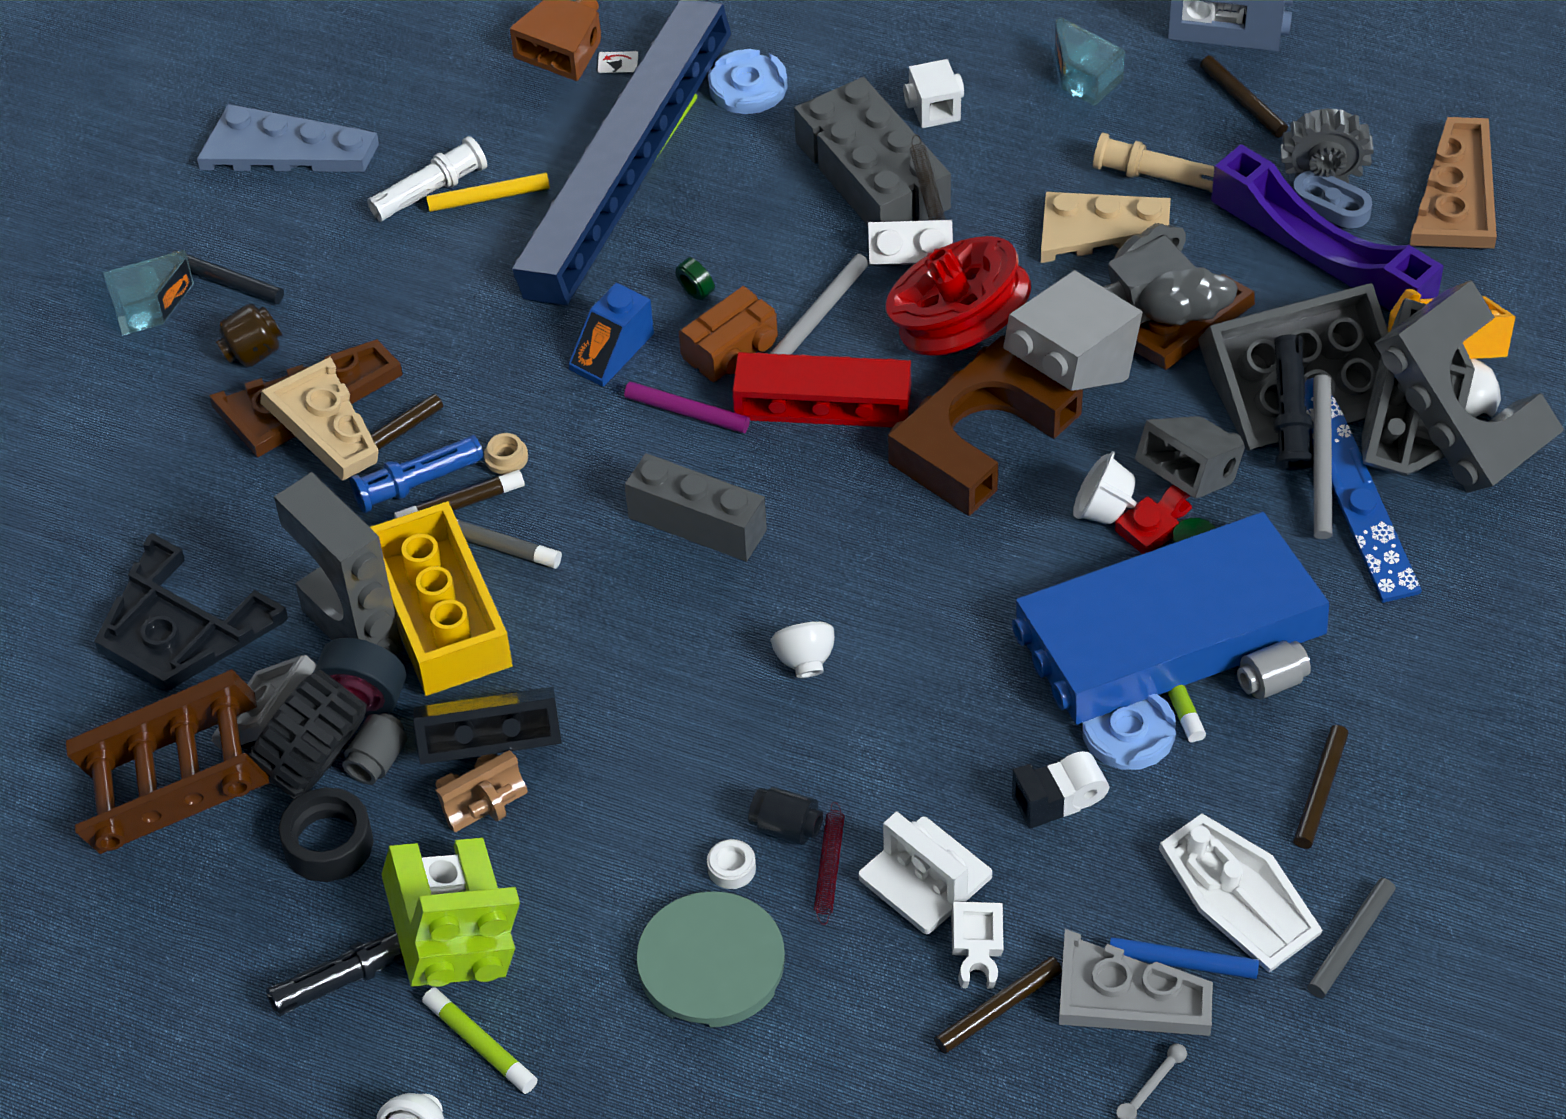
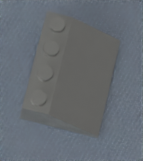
(1336, 342)

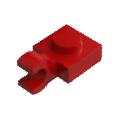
(1153, 523)

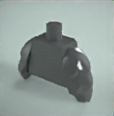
(1162, 281)

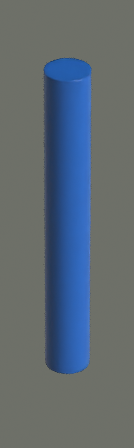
(1188, 958)

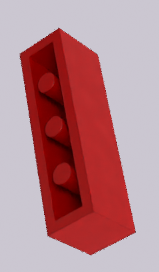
(822, 389)

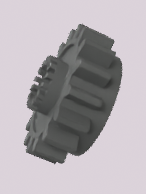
(1328, 144)

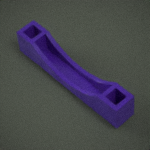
(1262, 198)

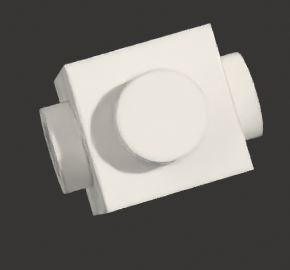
(934, 93)

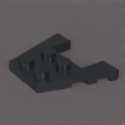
(168, 636)

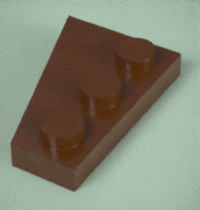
(1170, 343)

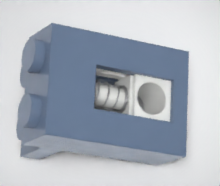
(1231, 22)

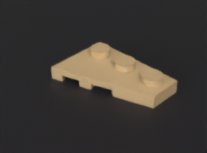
(1095, 220)
(322, 418)

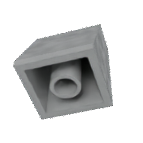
(1076, 333)

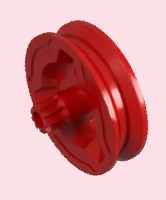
(958, 295)

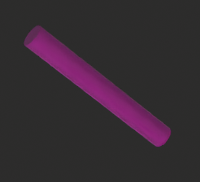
(687, 407)

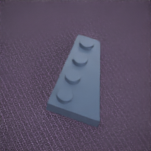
(268, 138)

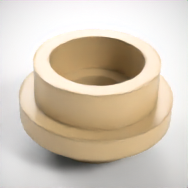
(505, 453)

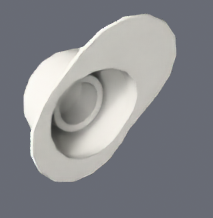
(1105, 492)

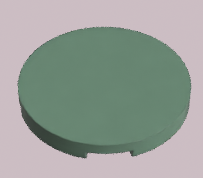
(711, 958)

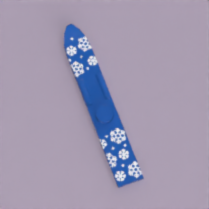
(1365, 511)

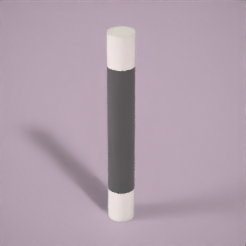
(510, 545)

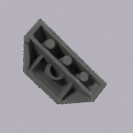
(1393, 431)

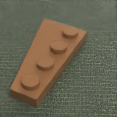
(1459, 190)

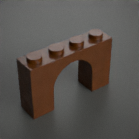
(995, 380)

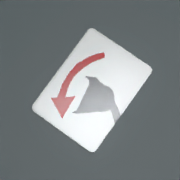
(617, 62)

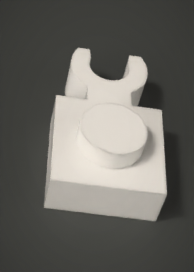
(977, 934)

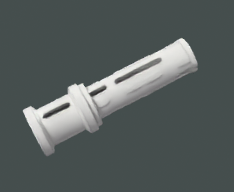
(443, 171)

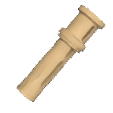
(1136, 160)

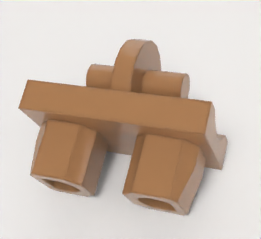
(481, 791)

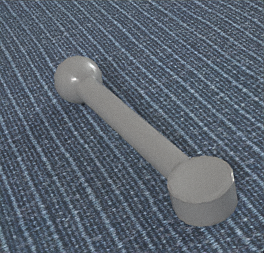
(1176, 1054)

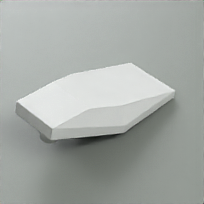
(1240, 891)

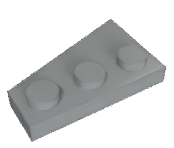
(1122, 993)

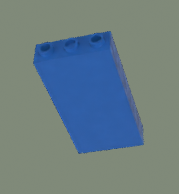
(1169, 617)

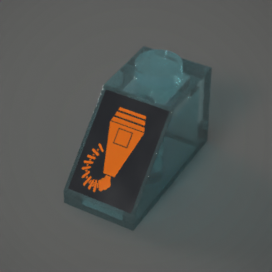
(1086, 62)
(148, 290)

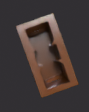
(558, 36)

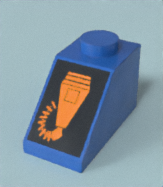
(612, 334)

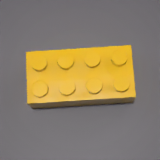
(441, 600)

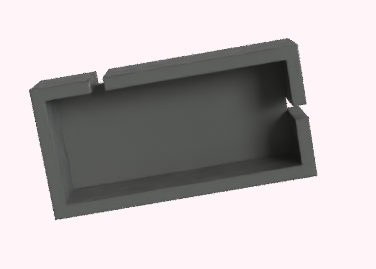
(867, 153)

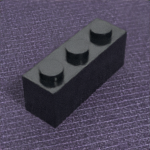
(486, 725)

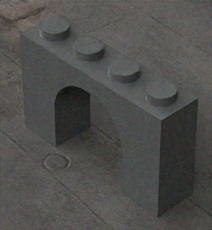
(1421, 359)
(351, 587)

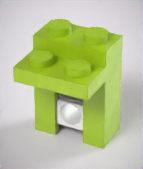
(450, 914)

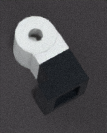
(1058, 788)

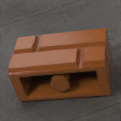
(729, 327)

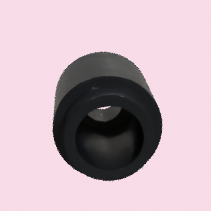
(785, 814)

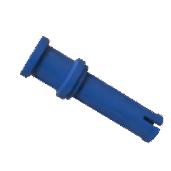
(398, 478)

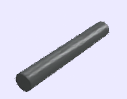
(1351, 938)

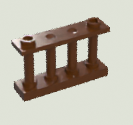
(150, 729)

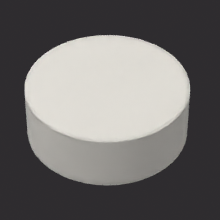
(731, 864)

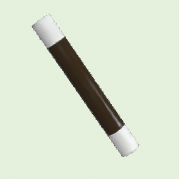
(472, 494)

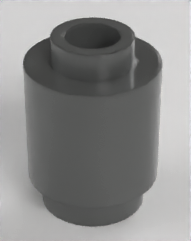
(374, 748)

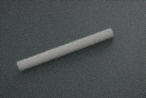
(822, 305)
(1322, 456)

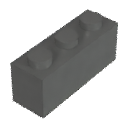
(696, 507)

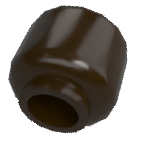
(249, 335)

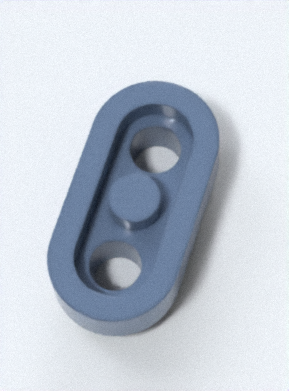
(1334, 199)

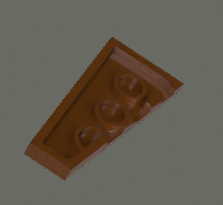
(359, 368)

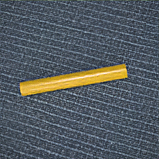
(488, 192)

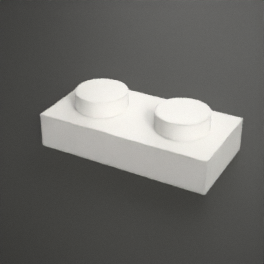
(906, 240)

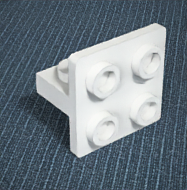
(923, 871)

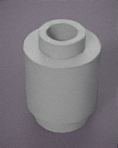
(1273, 669)

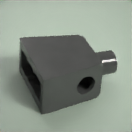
(1190, 453)

